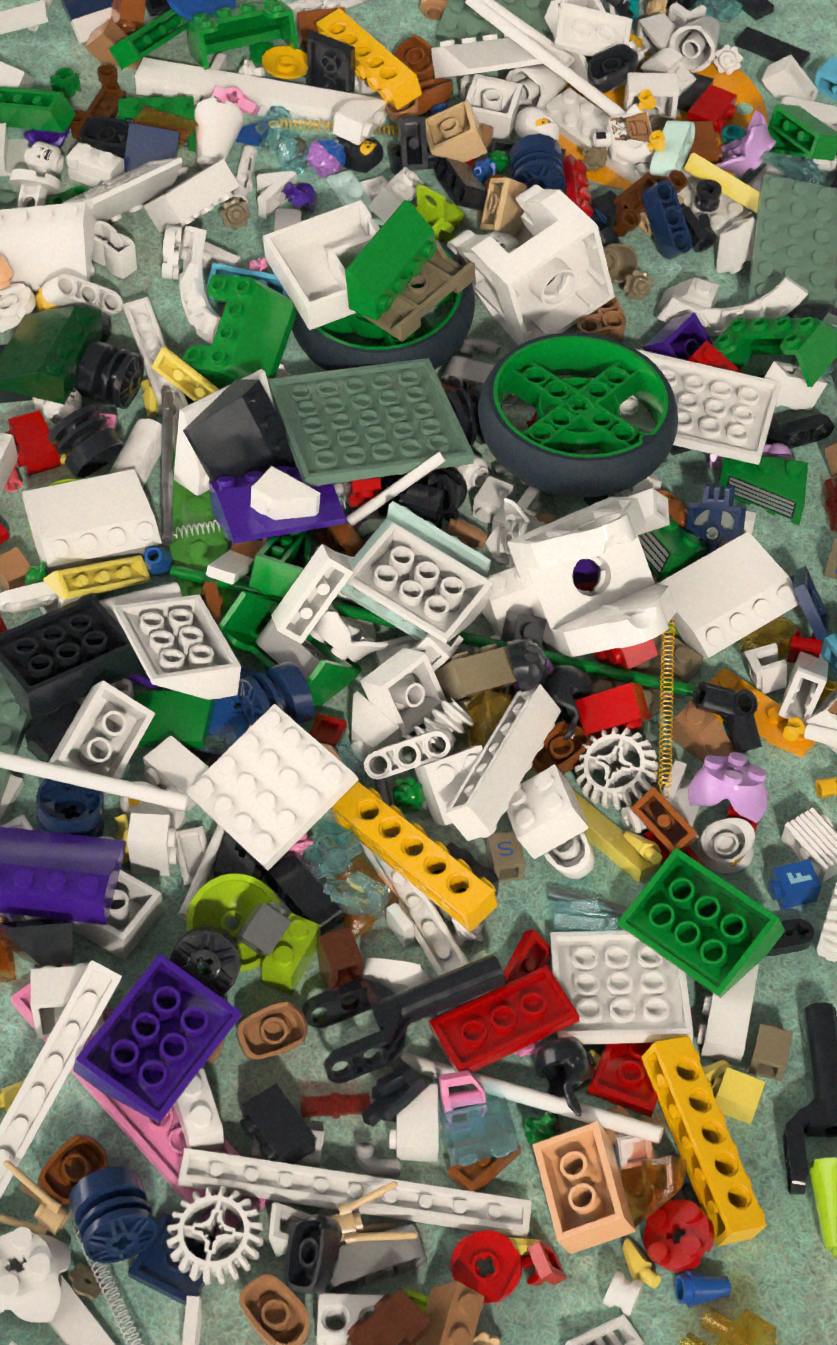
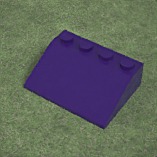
(243, 523)
(58, 874)
(156, 1040)

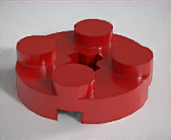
(692, 1246)
(506, 1261)

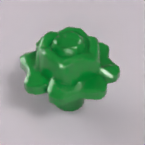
(500, 159)
(36, 574)
(408, 795)
(539, 1129)

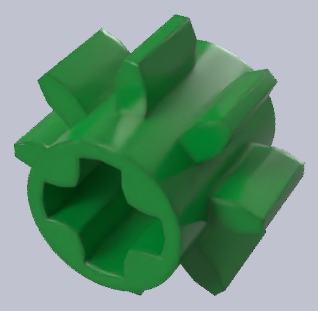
(65, 82)

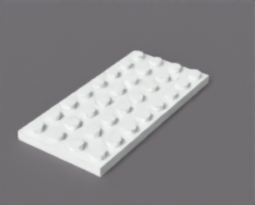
(717, 408)

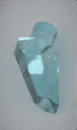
(218, 745)

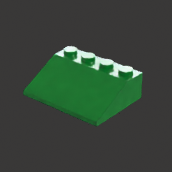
(701, 923)

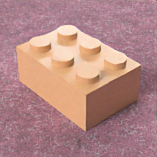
(583, 1188)

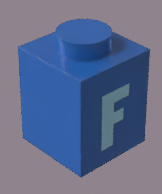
(794, 884)

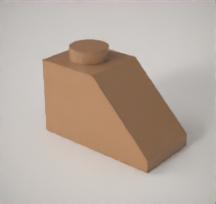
(102, 39)
(700, 733)

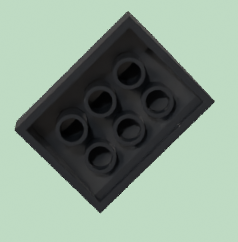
(239, 433)
(64, 655)

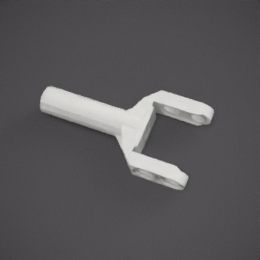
(41, 594)

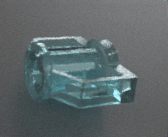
(718, 6)
(336, 858)

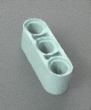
(678, 143)

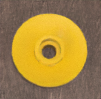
(285, 62)

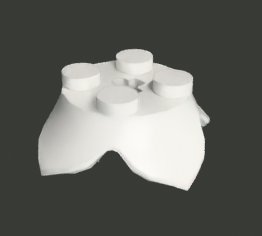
(518, 524)
(348, 636)
(36, 1289)

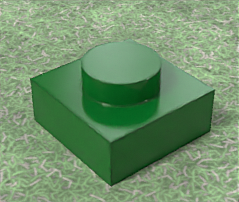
(257, 50)

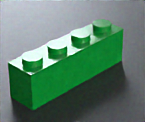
(148, 38)
(35, 109)

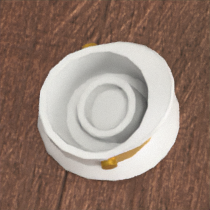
(727, 845)

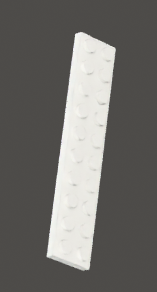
(579, 121)

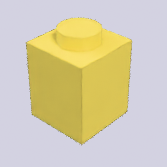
(738, 1094)

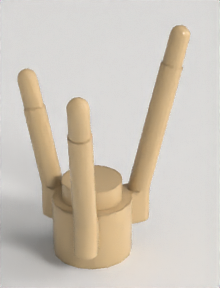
(50, 1213)
(352, 1225)

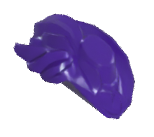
(49, 137)
(301, 195)

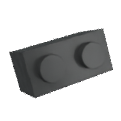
(264, 928)

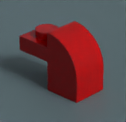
(361, 491)

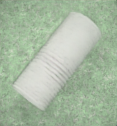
(141, 450)

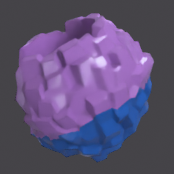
(326, 157)

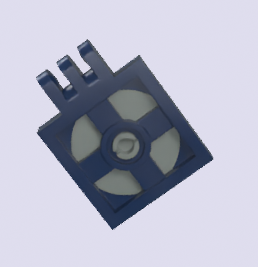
(716, 518)

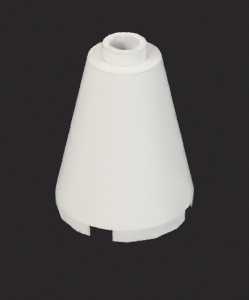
(697, 43)
(539, 85)
(216, 130)

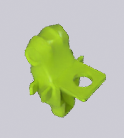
(438, 213)

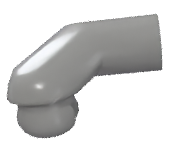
(481, 344)
(372, 1163)

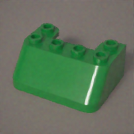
(240, 28)
(249, 333)
(806, 337)
(247, 620)

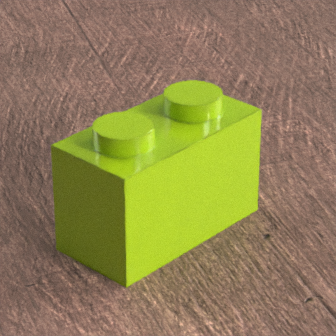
(291, 955)

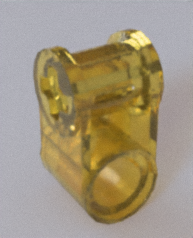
(777, 631)

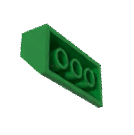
(389, 262)

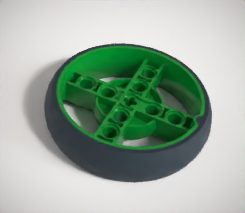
(436, 345)
(578, 414)

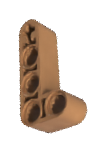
(605, 321)

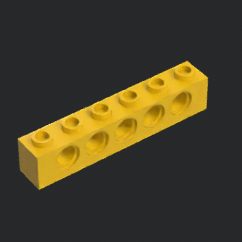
(372, 60)
(467, 907)
(692, 1117)

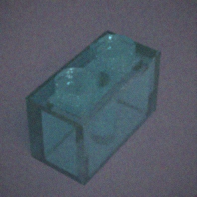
(478, 1132)

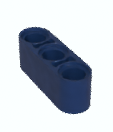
(664, 231)

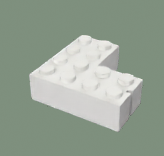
(313, 260)

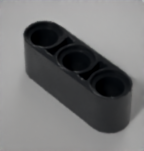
(461, 184)
(303, 893)

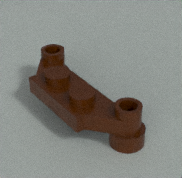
(105, 102)
(630, 202)

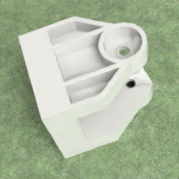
(516, 282)
(623, 604)

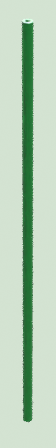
(468, 638)

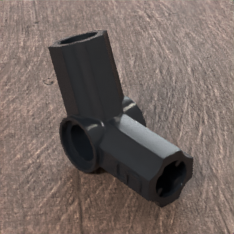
(733, 707)

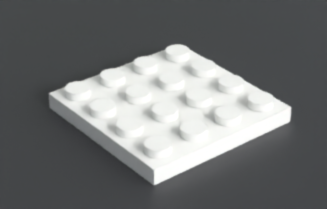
(271, 786)
(619, 989)

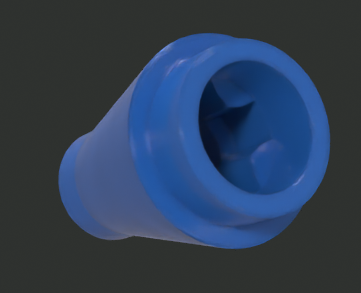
(162, 564)
(699, 1288)

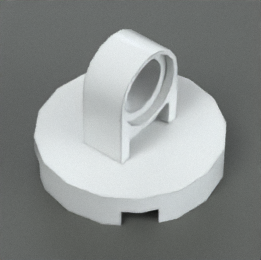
(33, 186)

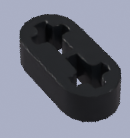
(791, 943)

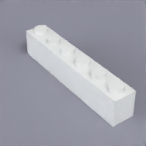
(503, 763)

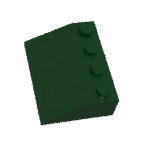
(47, 352)

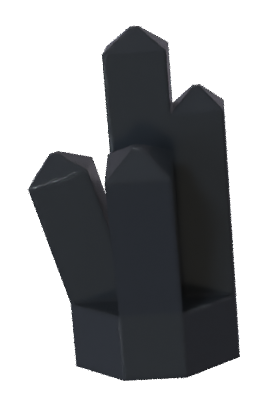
(700, 230)
(393, 1094)

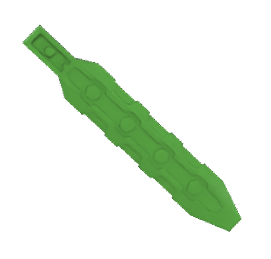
(196, 551)

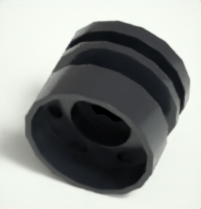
(110, 374)
(466, 410)
(84, 438)
(212, 943)

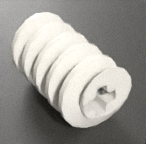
(450, 720)

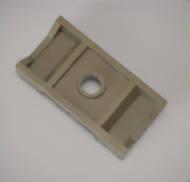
(440, 277)
(686, 666)

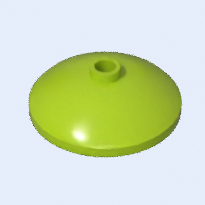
(225, 898)

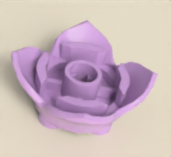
(745, 154)
(732, 780)

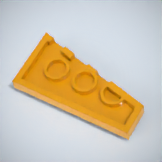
(767, 720)

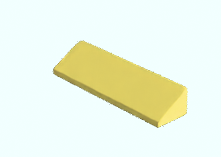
(730, 185)
(182, 375)
(98, 577)
(610, 841)

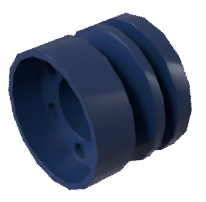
(538, 161)
(280, 686)
(69, 809)
(112, 1214)

